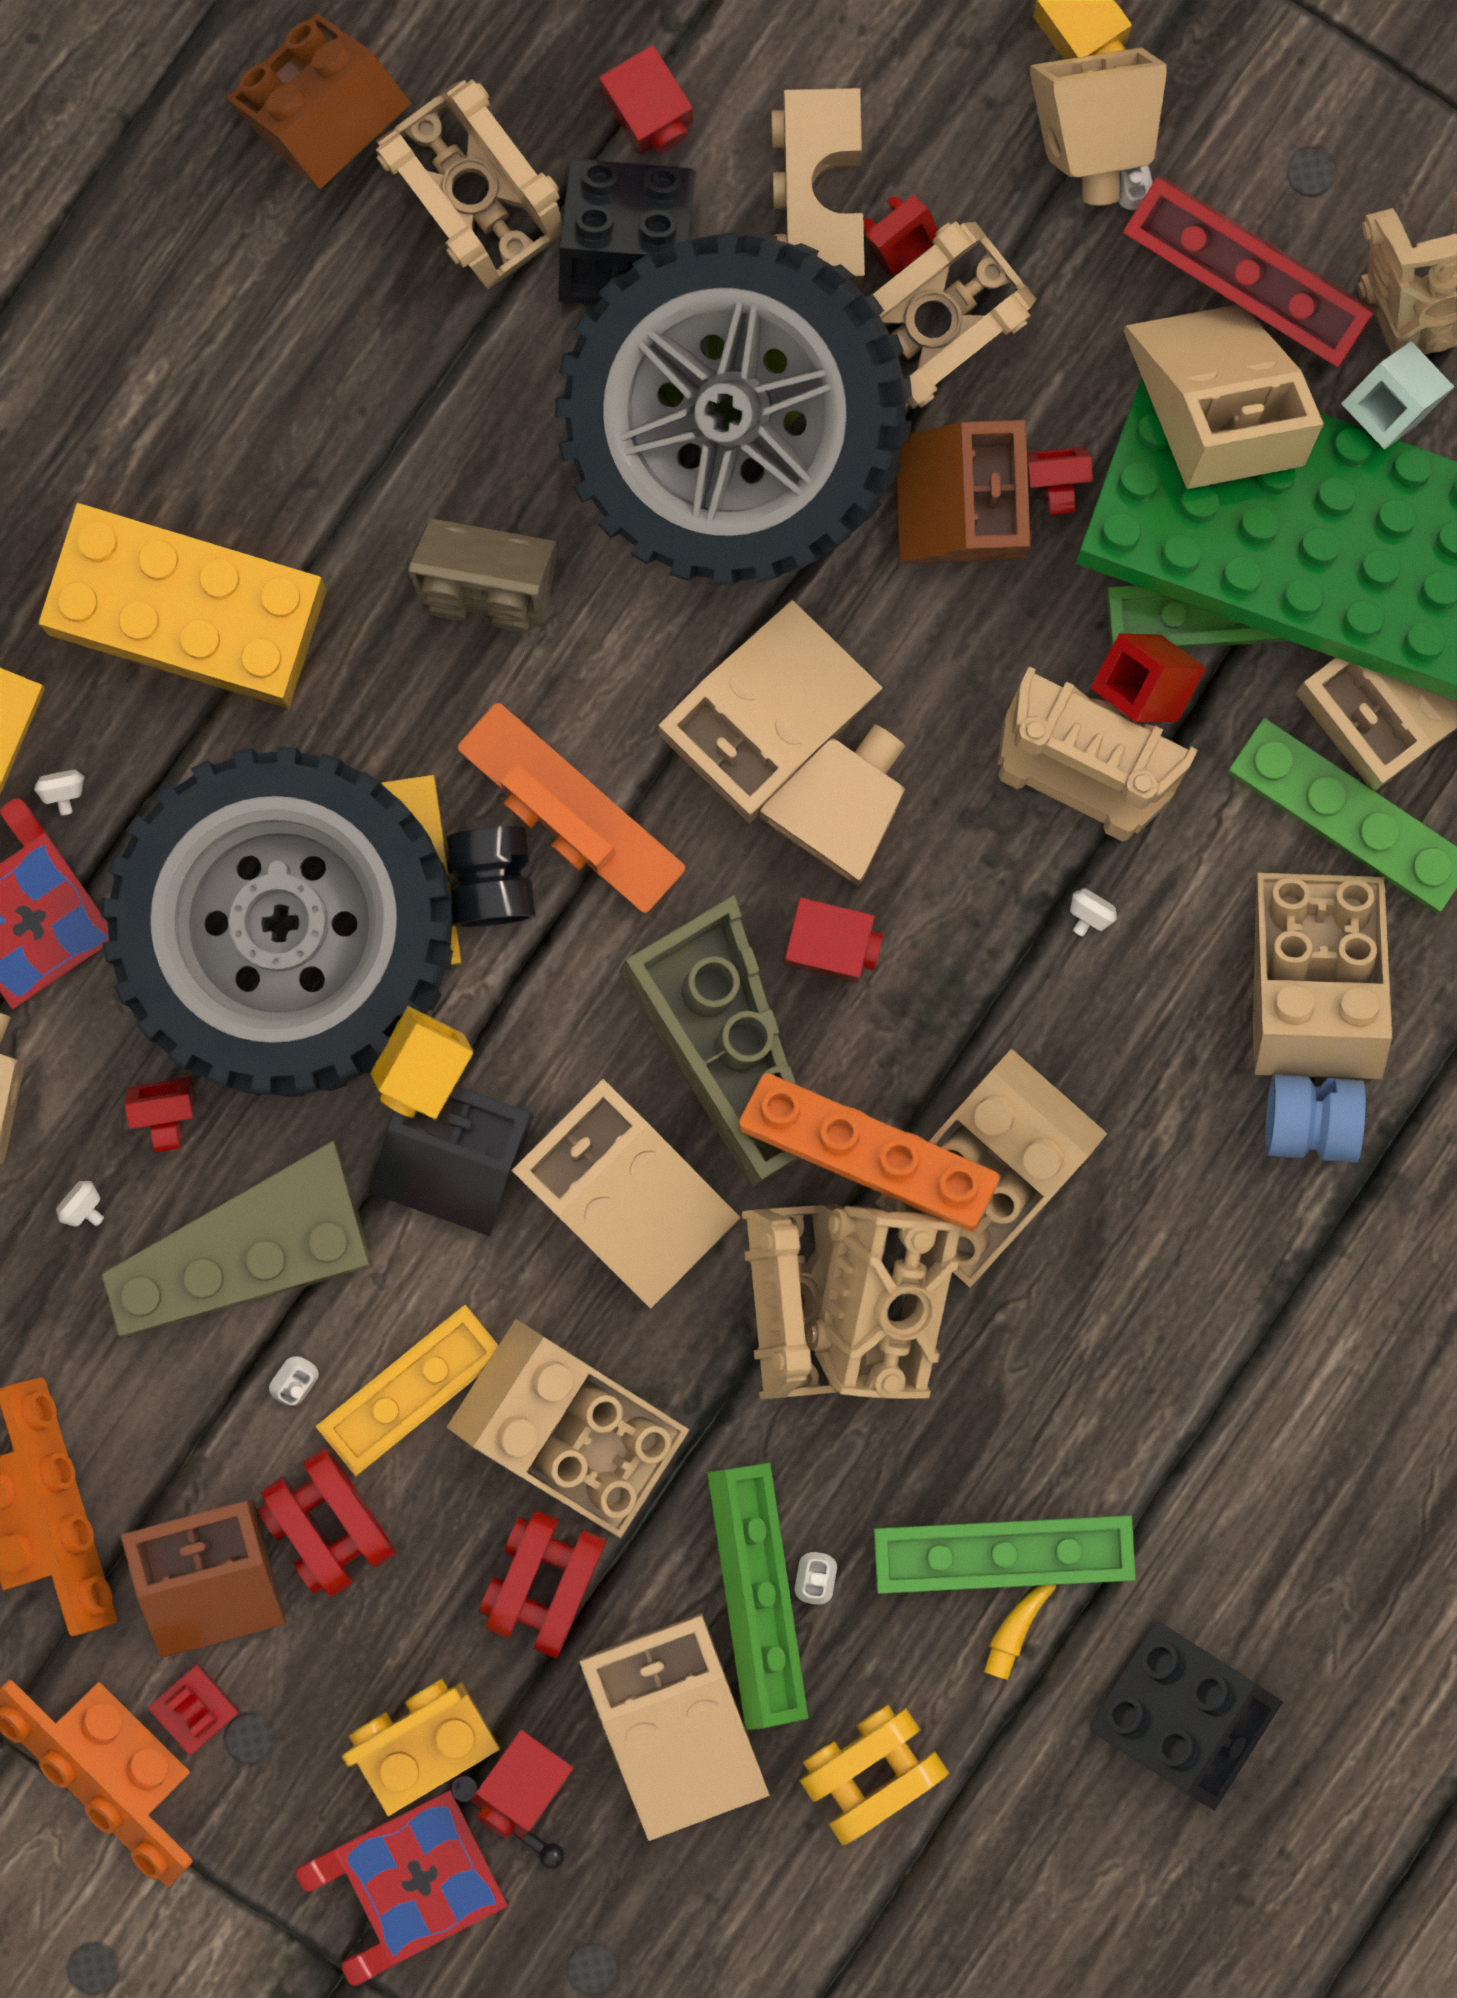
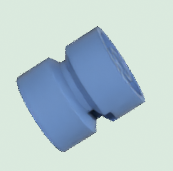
(1315, 1118)

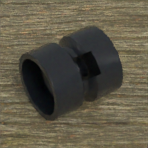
(490, 876)

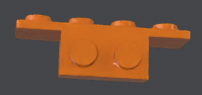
(569, 806)
(869, 1152)
(43, 1513)
(108, 1766)

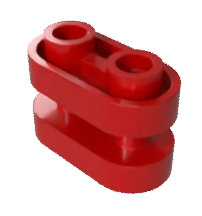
(288, 1514)
(508, 1600)

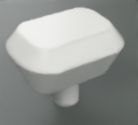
(1134, 186)
(60, 788)
(1091, 911)
(80, 1205)
(293, 1381)
(815, 1578)

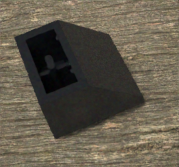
(453, 1163)

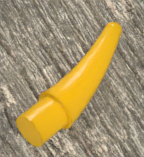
(1012, 1632)

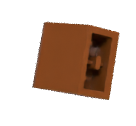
(318, 99)
(964, 493)
(204, 1578)

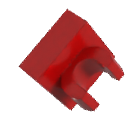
(901, 234)
(1057, 472)
(161, 1108)
(194, 1709)

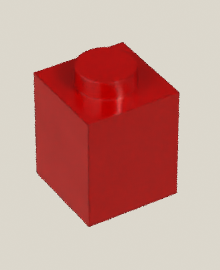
(647, 102)
(1148, 677)
(832, 941)
(520, 1787)

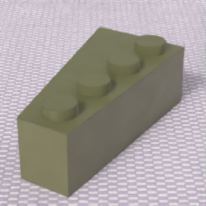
(715, 1023)
(255, 1246)

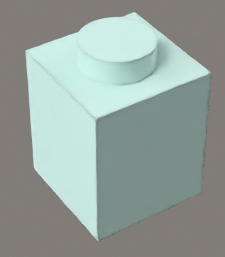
(1397, 395)

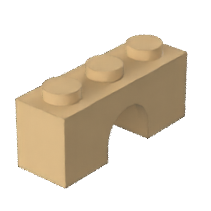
(819, 133)

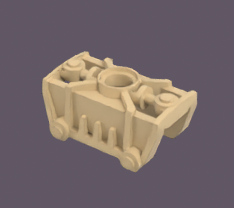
(489, 155)
(925, 282)
(1406, 304)
(1089, 755)
(777, 1287)
(860, 1293)

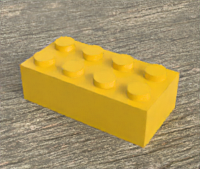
(183, 605)

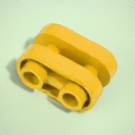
(882, 1736)

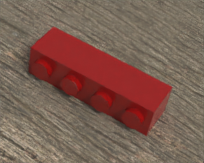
(1249, 271)

